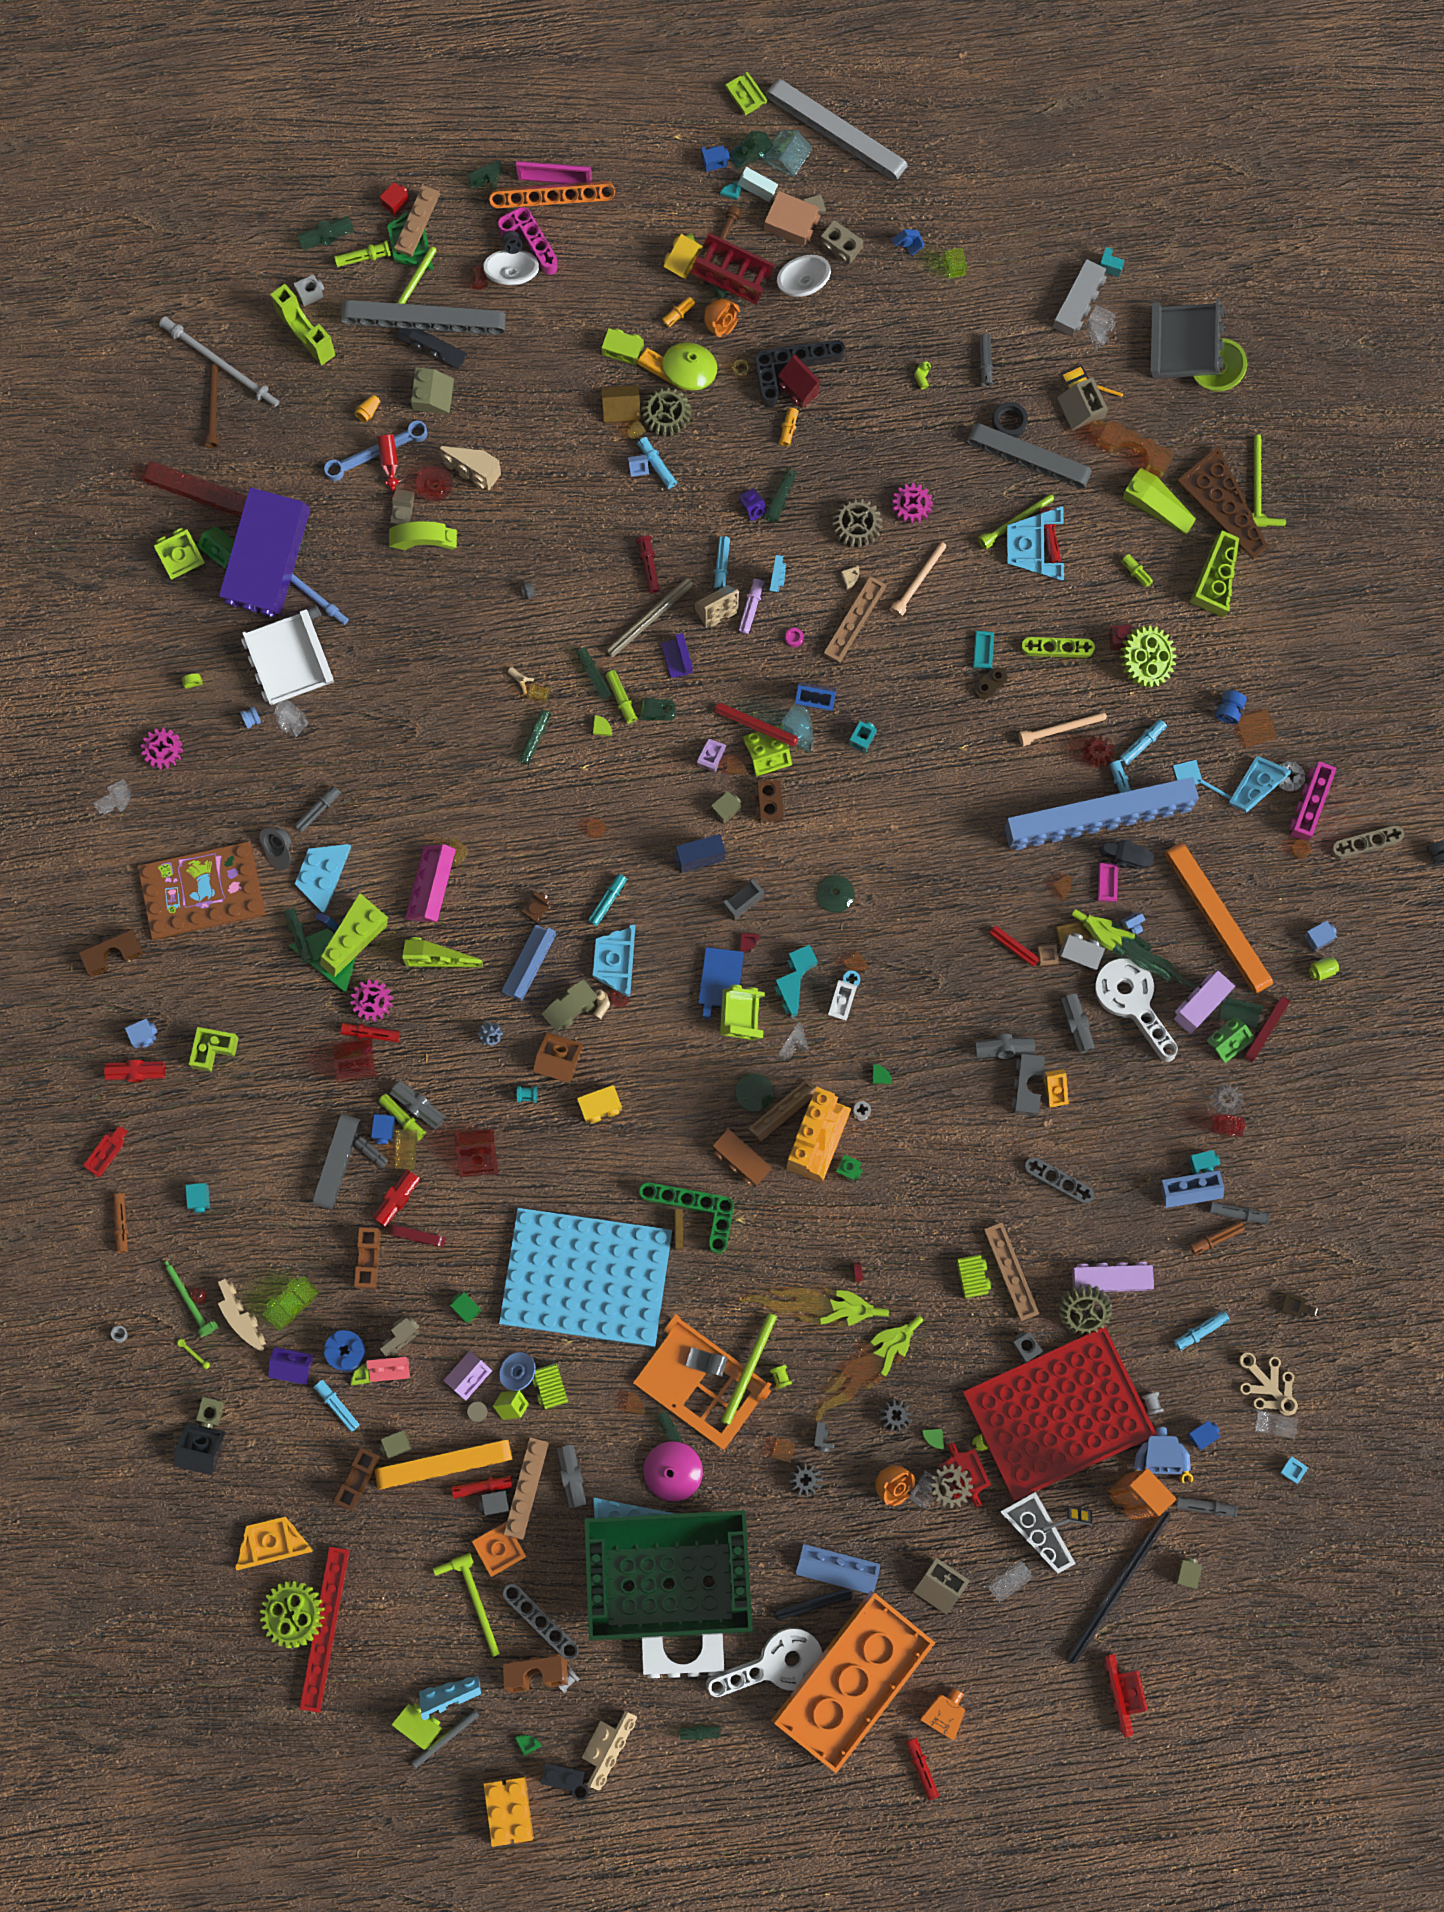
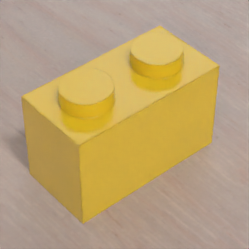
(682, 256)
(600, 1104)

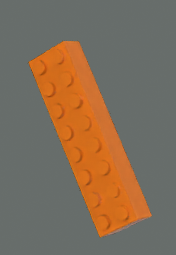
(1141, 1495)

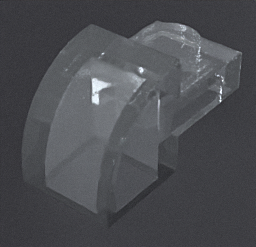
(119, 796)
(1276, 1425)

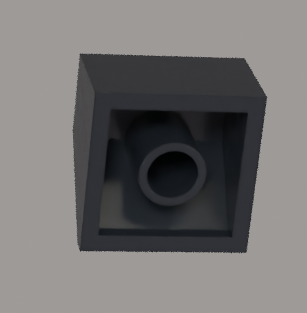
(199, 1449)

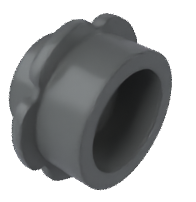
(528, 590)

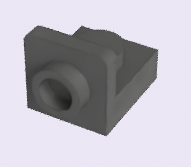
(822, 1433)

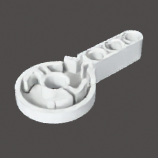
(1136, 1002)
(773, 1666)

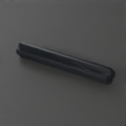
(813, 1604)

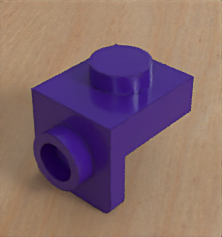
(753, 504)

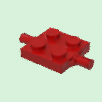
(971, 1463)

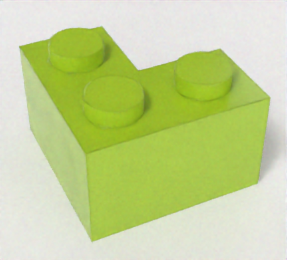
(207, 1044)

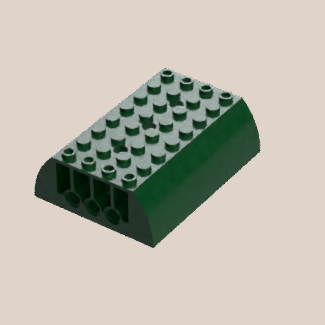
(664, 1548)

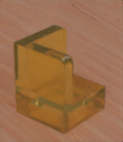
(460, 852)

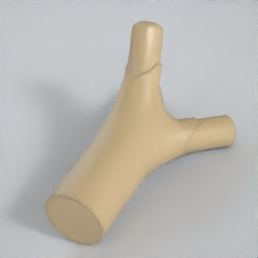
(520, 678)

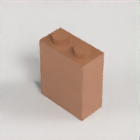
(792, 218)

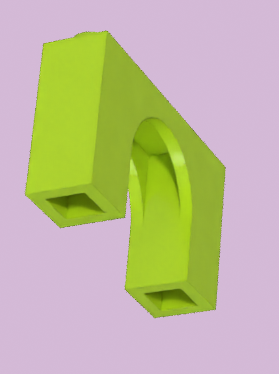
(313, 338)

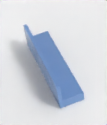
(529, 962)
(838, 1569)

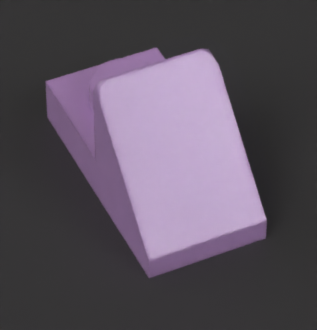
(711, 755)

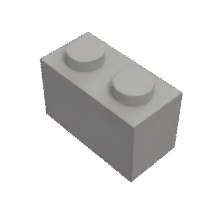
(1081, 951)

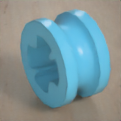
(855, 974)

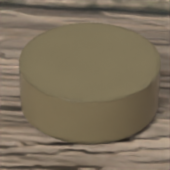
(477, 1411)

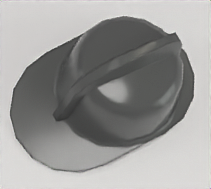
(276, 846)

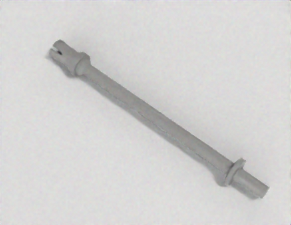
(178, 332)

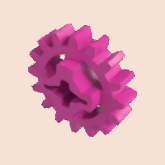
(912, 512)
(162, 740)
(365, 1004)

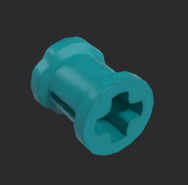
(527, 1094)

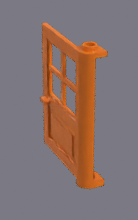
(672, 1382)

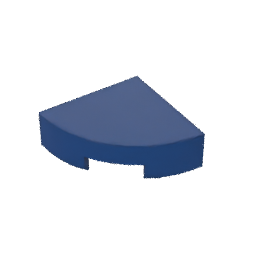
(327, 921)

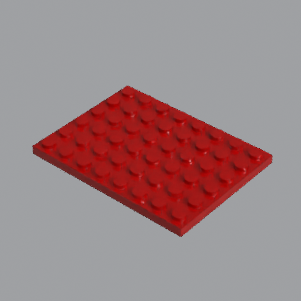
(1059, 1413)

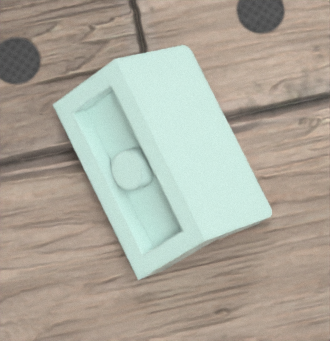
(757, 184)

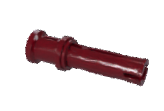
(646, 555)

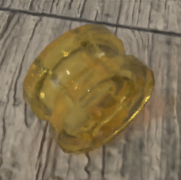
(737, 364)

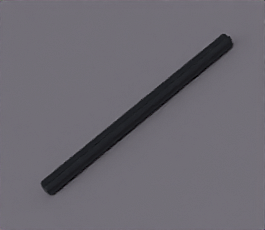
(1117, 1587)

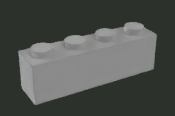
(1079, 298)

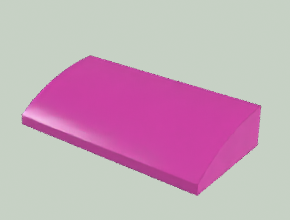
(552, 172)
(430, 883)

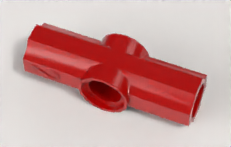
(135, 1070)
(396, 1198)

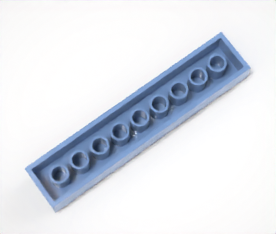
(1101, 813)

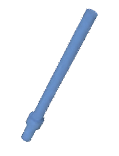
(330, 609)

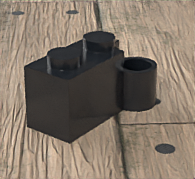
(564, 1778)

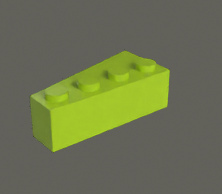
(356, 931)

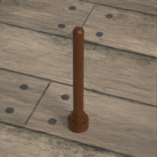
(732, 214)
(211, 439)

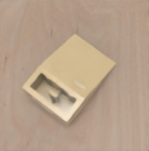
(472, 464)
(718, 605)

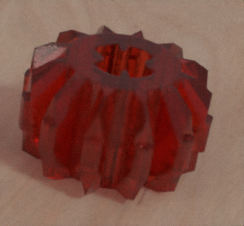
(1105, 750)
(1228, 1125)

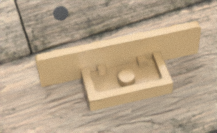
(605, 1748)

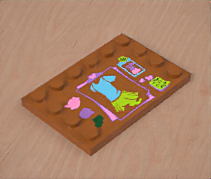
(201, 890)

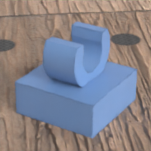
(638, 465)
(1133, 922)

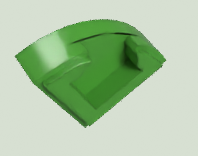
(934, 1438)

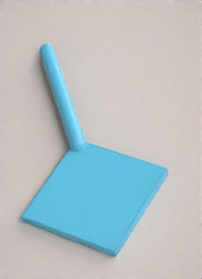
(1191, 769)

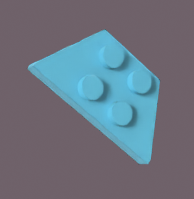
(321, 873)
(615, 960)

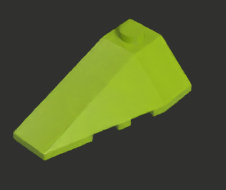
(1153, 497)

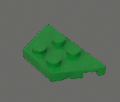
(395, 229)
(317, 945)

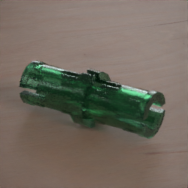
(700, 1733)

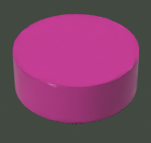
(794, 637)

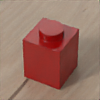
(394, 198)

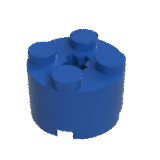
(341, 1340)

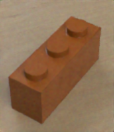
(741, 1158)

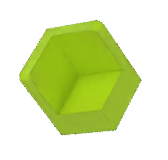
(510, 1405)

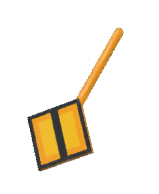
(1078, 375)

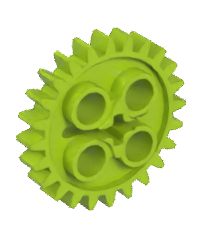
(1138, 646)
(276, 1622)

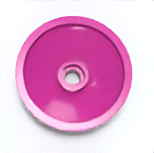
(684, 1464)

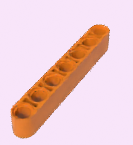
(545, 200)

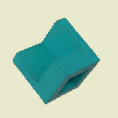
(1112, 264)

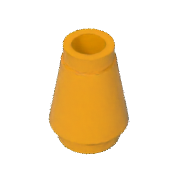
(366, 409)

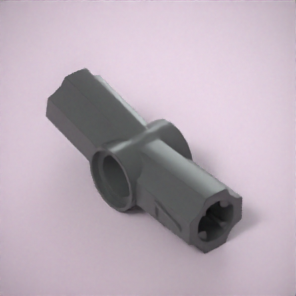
(1005, 1046)
(571, 1476)

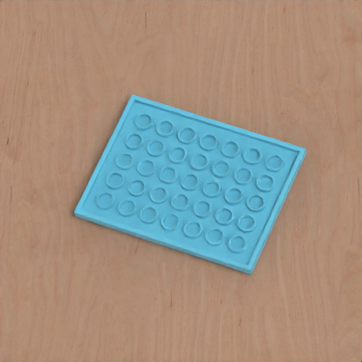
(586, 1277)

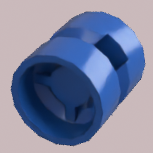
(1230, 708)

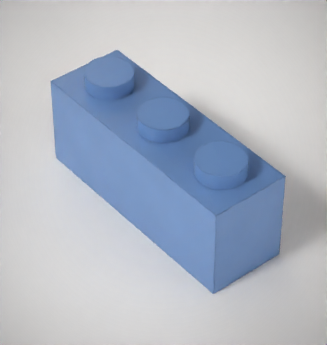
(1192, 1189)

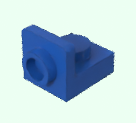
(909, 239)

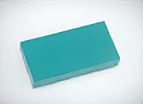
(983, 650)

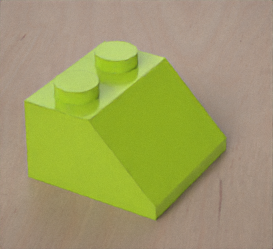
(415, 1728)

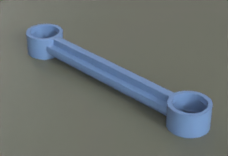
(373, 451)

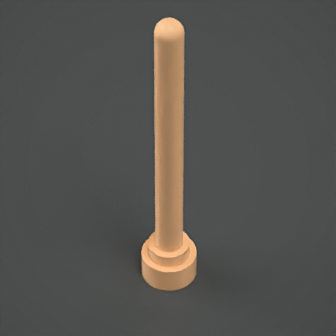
(899, 608)
(1027, 737)

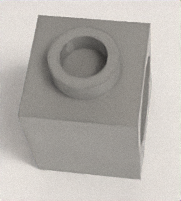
(309, 297)

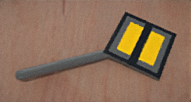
(1074, 1515)

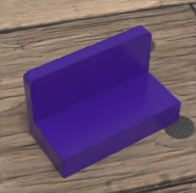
(677, 657)
(290, 1365)

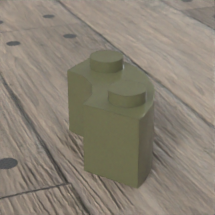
(575, 1001)

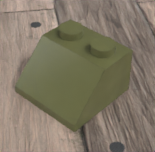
(432, 391)

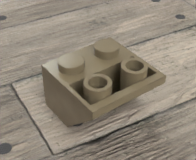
(1082, 404)
(941, 1586)

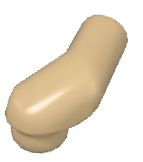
(603, 1003)

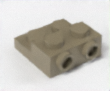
(405, 1331)

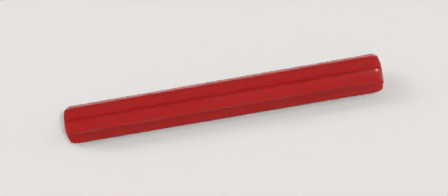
(756, 724)

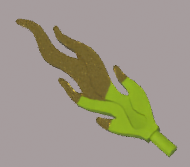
(826, 1309)

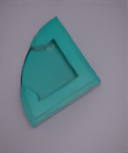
(731, 191)

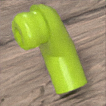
(920, 374)

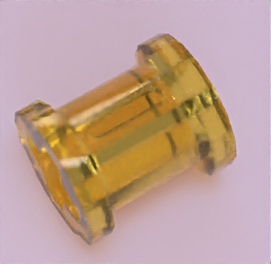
(538, 692)

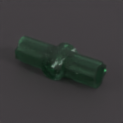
(325, 233)

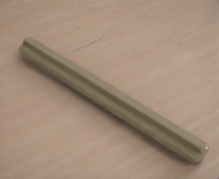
(649, 617)

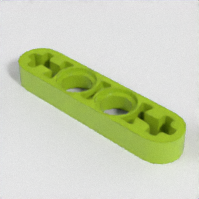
(1058, 643)

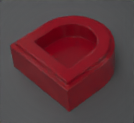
(857, 1270)

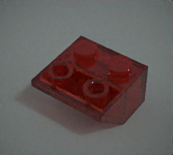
(354, 1061)

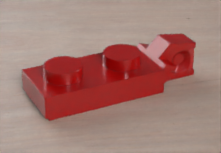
(105, 1152)

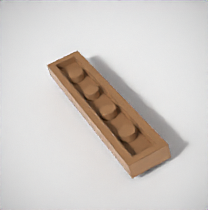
(854, 620)
(1011, 1271)
(526, 1488)

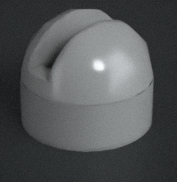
(119, 1330)

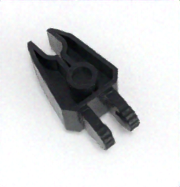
(1127, 854)

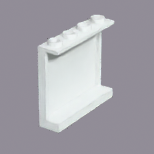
(287, 658)

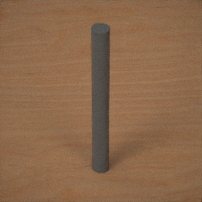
(445, 1738)

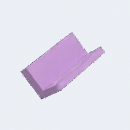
(467, 1375)

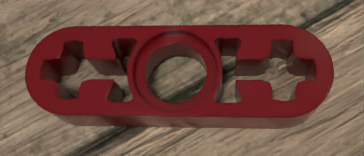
(417, 1236)

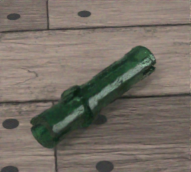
(538, 730)
(295, 927)

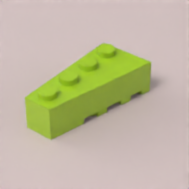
(1216, 578)

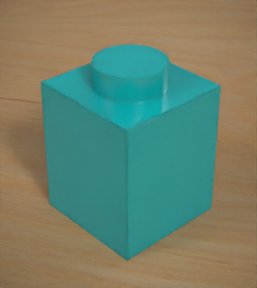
(197, 1197)

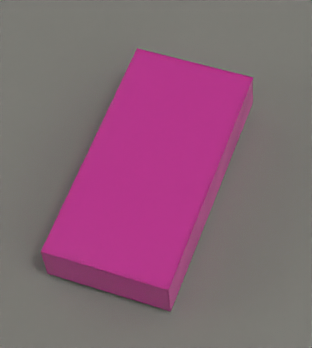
(1107, 882)

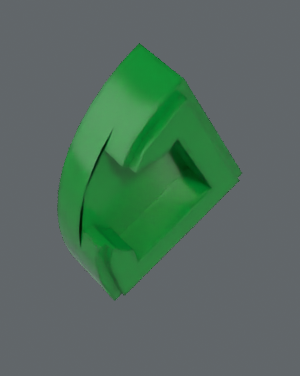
(881, 1075)
(527, 1743)

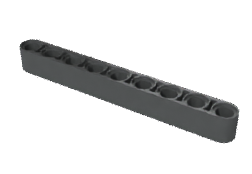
(423, 317)

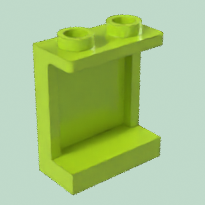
(740, 1013)

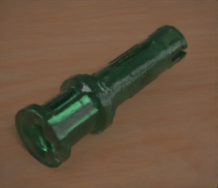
(777, 503)

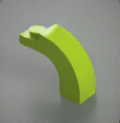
(422, 533)

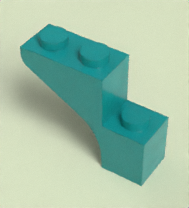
(789, 985)

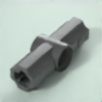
(1077, 1023)
(417, 1105)

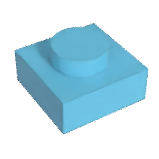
(1293, 1470)

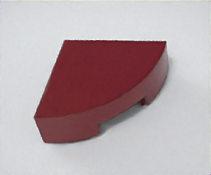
(748, 941)

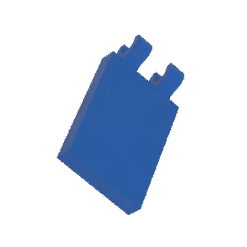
(719, 972)

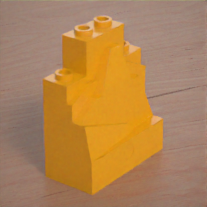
(818, 1136)

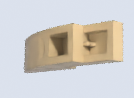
(243, 1324)

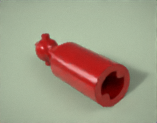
(388, 458)

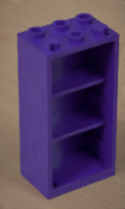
(264, 552)

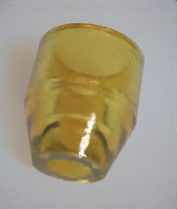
(635, 430)

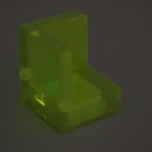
(955, 263)

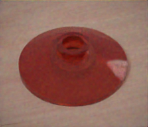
(430, 476)

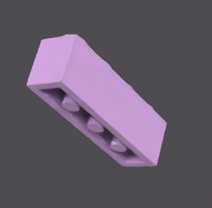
(1115, 1278)

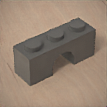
(1028, 1067)

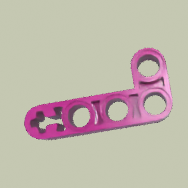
(534, 241)

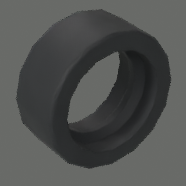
(1010, 407)

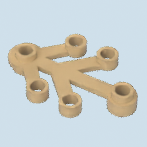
(1270, 1386)

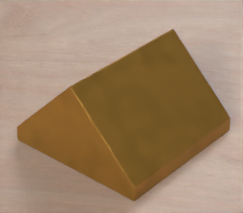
(621, 404)

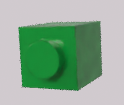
(465, 1307)

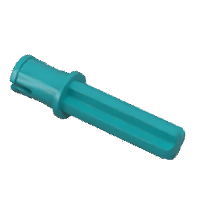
(607, 899)

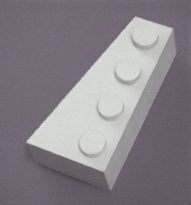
(1028, 1518)

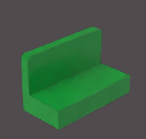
(217, 545)

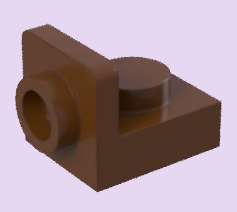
(537, 906)

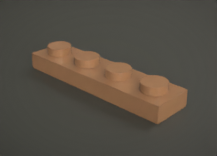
(417, 221)
(783, 1110)

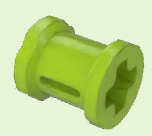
(781, 1377)

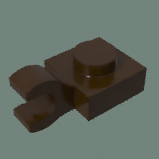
(1295, 1306)

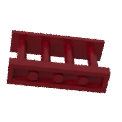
(727, 280)

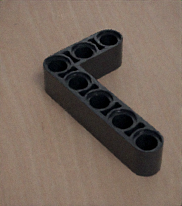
(809, 360)

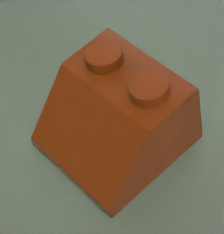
(558, 1057)

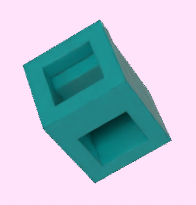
(859, 743)
(1204, 1162)

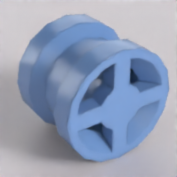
(250, 717)

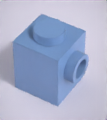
(142, 1033)

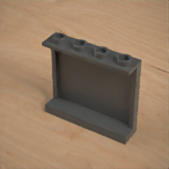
(1186, 340)

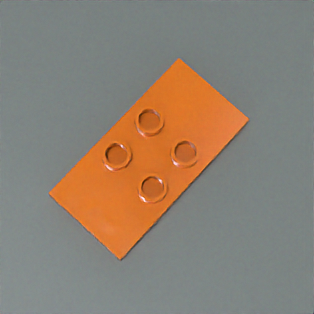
(853, 1681)

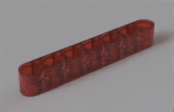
(194, 488)

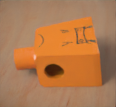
(945, 1714)

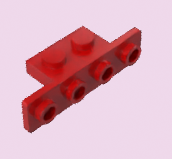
(1127, 1693)

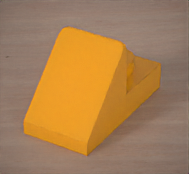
(1056, 1088)

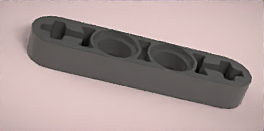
(1060, 1178)

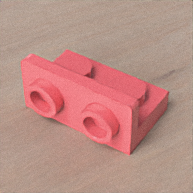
(388, 1369)

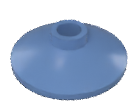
(512, 1367)

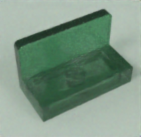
(1245, 1011)

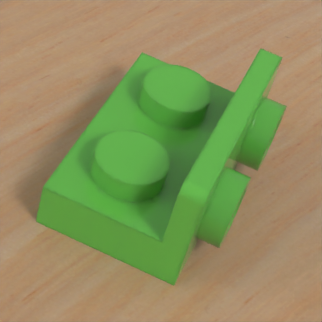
(1230, 1039)

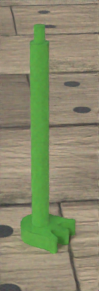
(205, 1329)

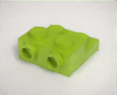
(178, 553)

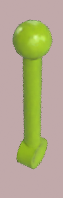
(181, 1343)

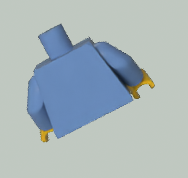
(1164, 1456)

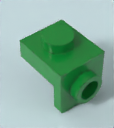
(850, 1168)

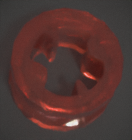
(614, 1000)

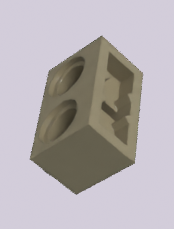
(844, 239)

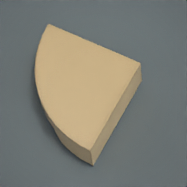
(850, 577)

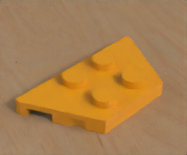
(270, 1543)

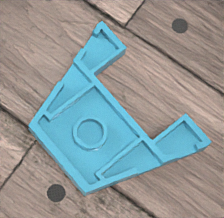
(1026, 544)

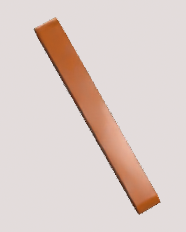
(1218, 917)

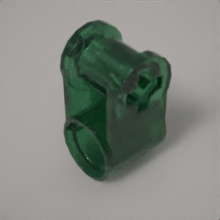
(655, 709)

